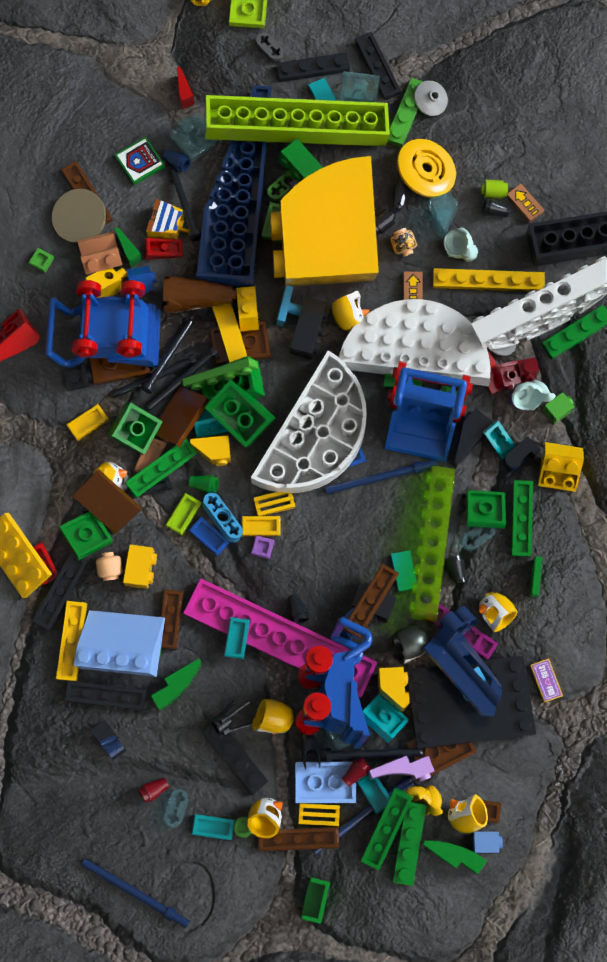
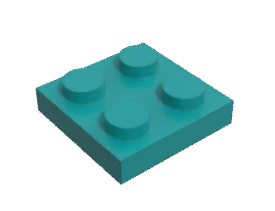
(384, 718)

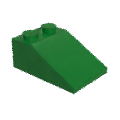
(250, 383)
(240, 413)

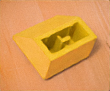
(560, 466)
(392, 686)

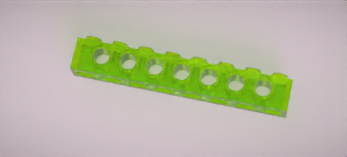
(444, 477)

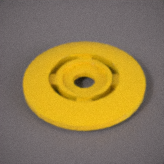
(414, 175)

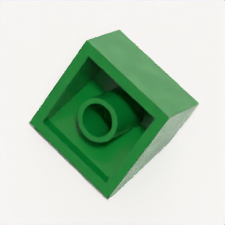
(134, 428)

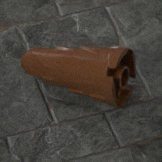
(193, 294)

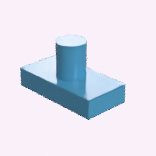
(287, 307)

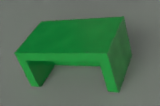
(315, 900)

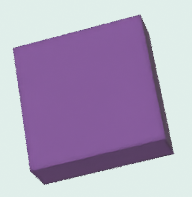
(262, 547)

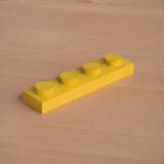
(72, 629)

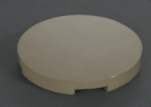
(78, 215)

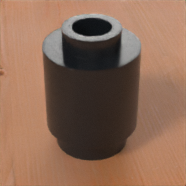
(384, 221)

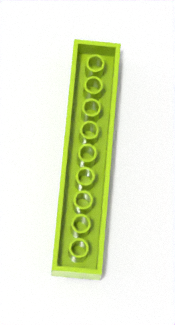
(296, 119)

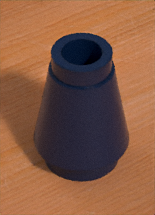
(177, 160)

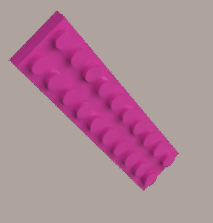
(266, 629)

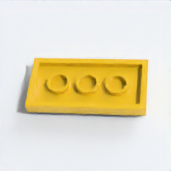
(20, 559)

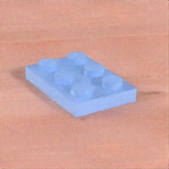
(323, 783)

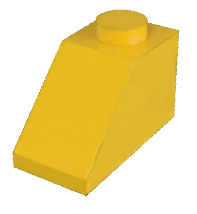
(213, 449)

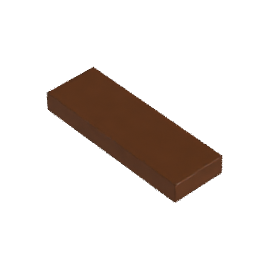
(171, 611)

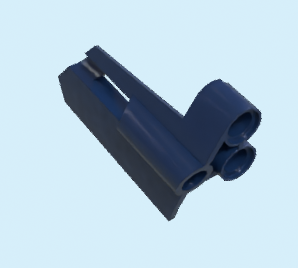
(455, 654)

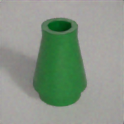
(206, 483)

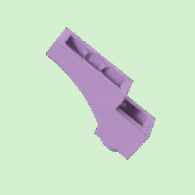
(417, 769)

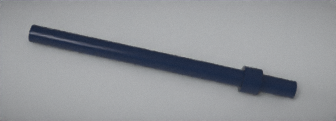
(417, 467)
(367, 811)
(169, 913)

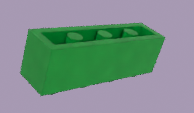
(298, 161)

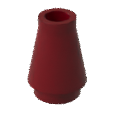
(356, 771)
(153, 789)

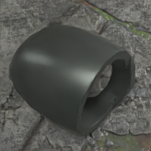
(411, 641)

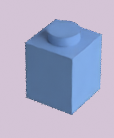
(486, 842)

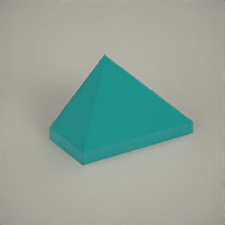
(208, 425)
(499, 439)

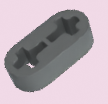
(272, 45)

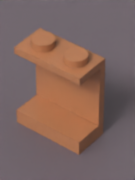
(99, 252)

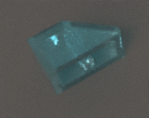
(443, 211)

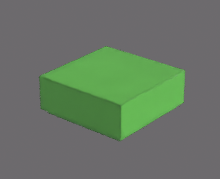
(41, 260)

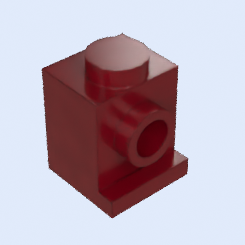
(527, 369)
(506, 375)

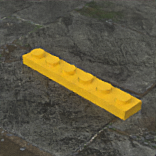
(488, 280)

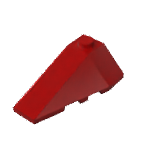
(17, 335)

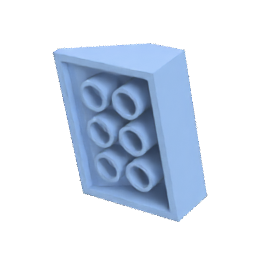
(120, 643)

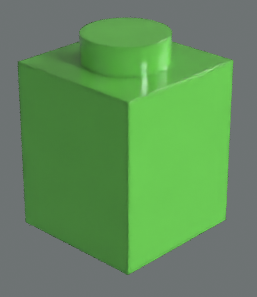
(558, 408)

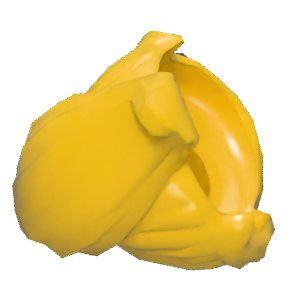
(429, 796)

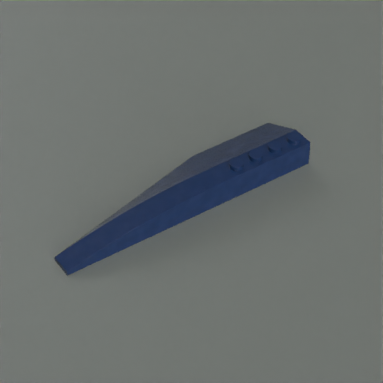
(234, 213)

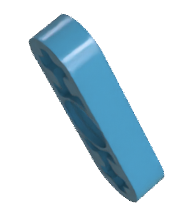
(222, 525)

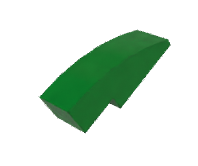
(177, 684)
(455, 855)

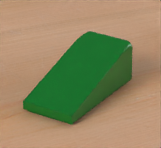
(131, 252)

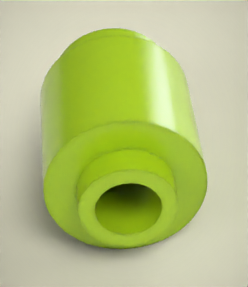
(494, 189)

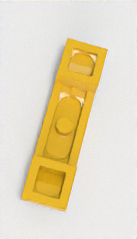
(229, 331)

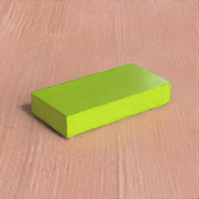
(183, 514)

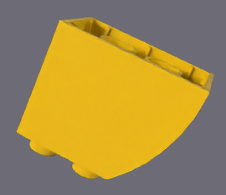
(328, 227)

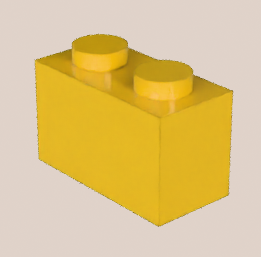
(247, 308)
(139, 566)

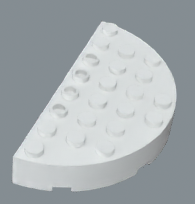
(543, 309)
(419, 333)
(319, 433)

